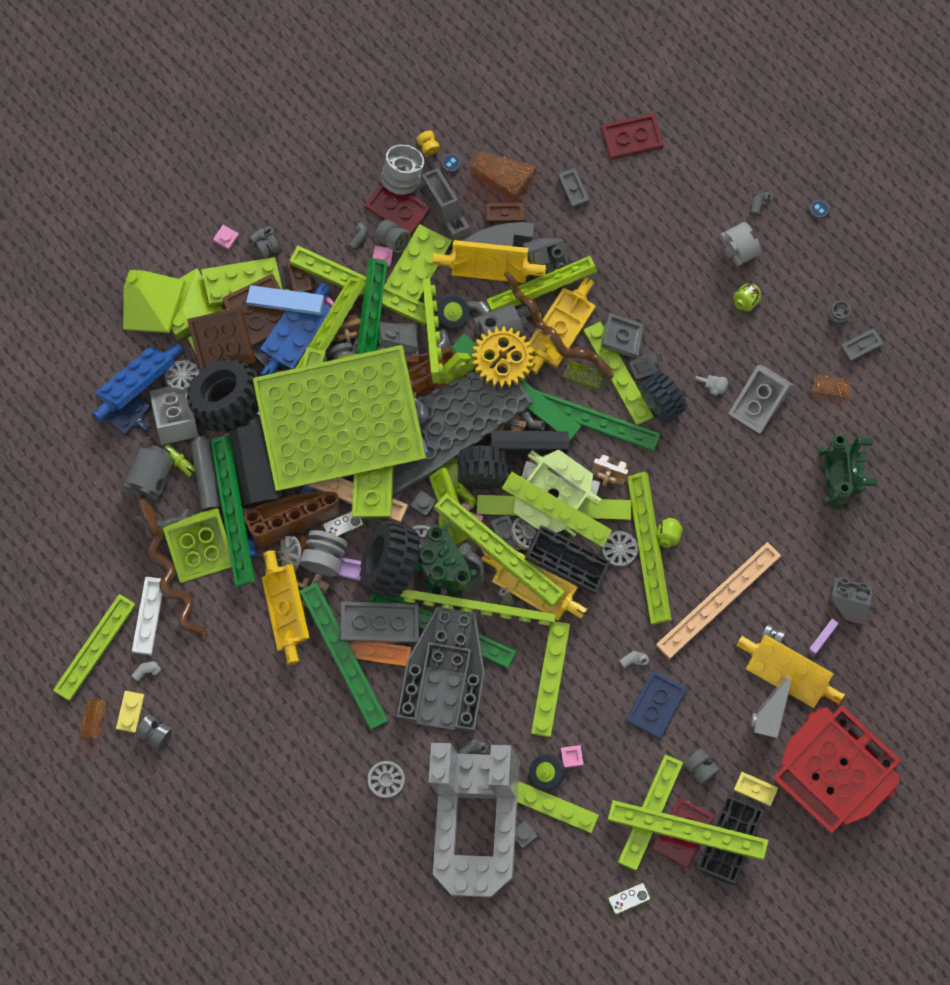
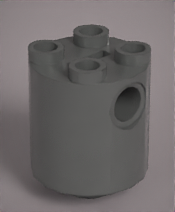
(504, 316)
(148, 473)

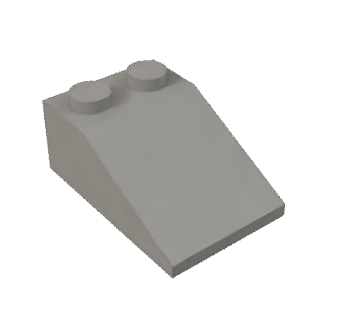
(760, 398)
(173, 415)
(770, 713)

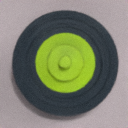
(452, 311)
(547, 771)

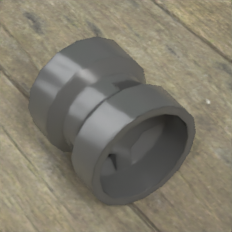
(272, 245)
(840, 308)

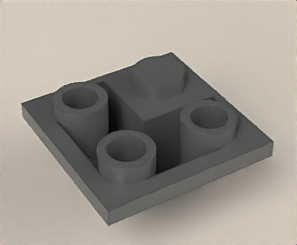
(547, 252)
(852, 599)

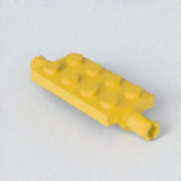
(489, 261)
(568, 318)
(506, 580)
(284, 607)
(776, 661)

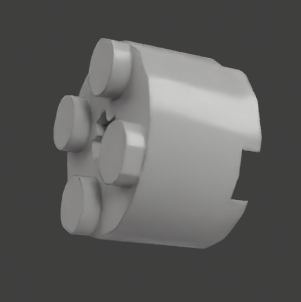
(740, 243)

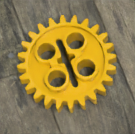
(490, 345)

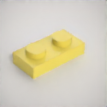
(130, 712)
(755, 789)

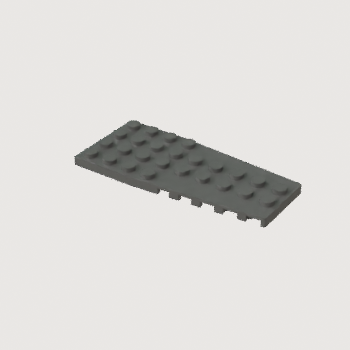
(460, 419)

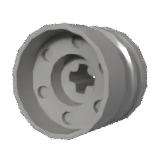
(402, 169)
(323, 553)

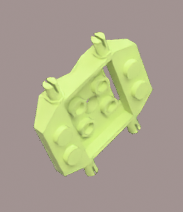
(547, 480)

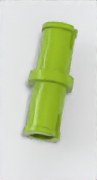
(180, 461)

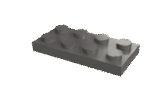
(379, 622)

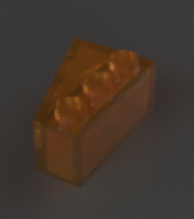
(503, 174)
(420, 369)

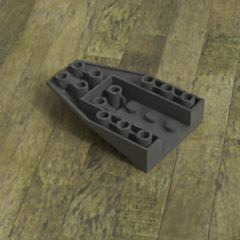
(444, 674)

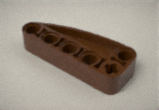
(290, 515)

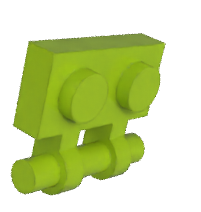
(457, 368)

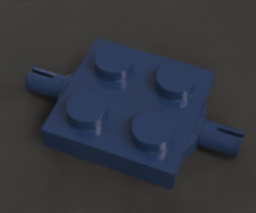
(130, 416)

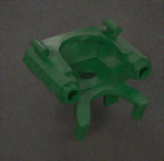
(844, 470)
(443, 563)

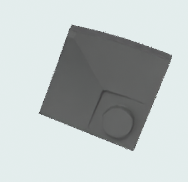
(399, 334)

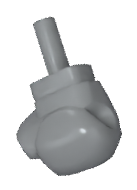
(715, 384)

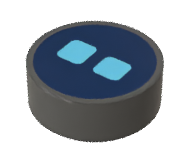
(451, 163)
(819, 209)

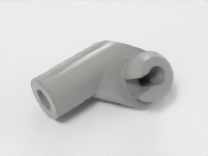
(634, 657)

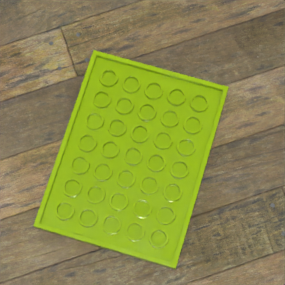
(339, 418)

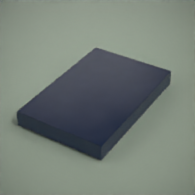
(656, 704)

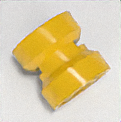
(428, 143)

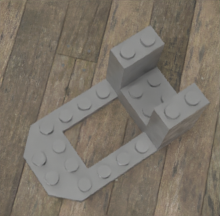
(474, 777)

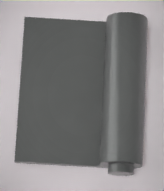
(206, 474)

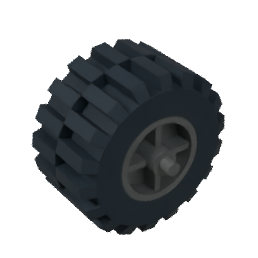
(663, 397)

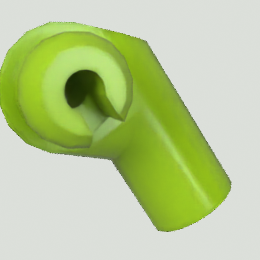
(465, 495)

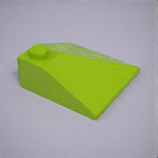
(150, 301)
(192, 304)
(198, 545)

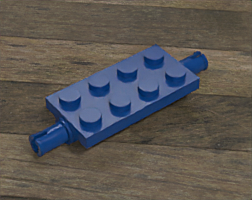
(292, 336)
(134, 379)

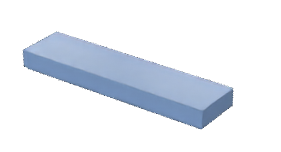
(285, 300)

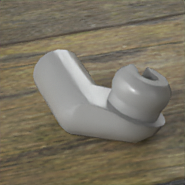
(146, 668)

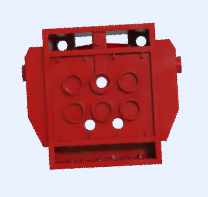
(857, 786)

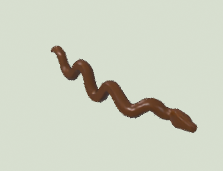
(551, 332)
(149, 516)

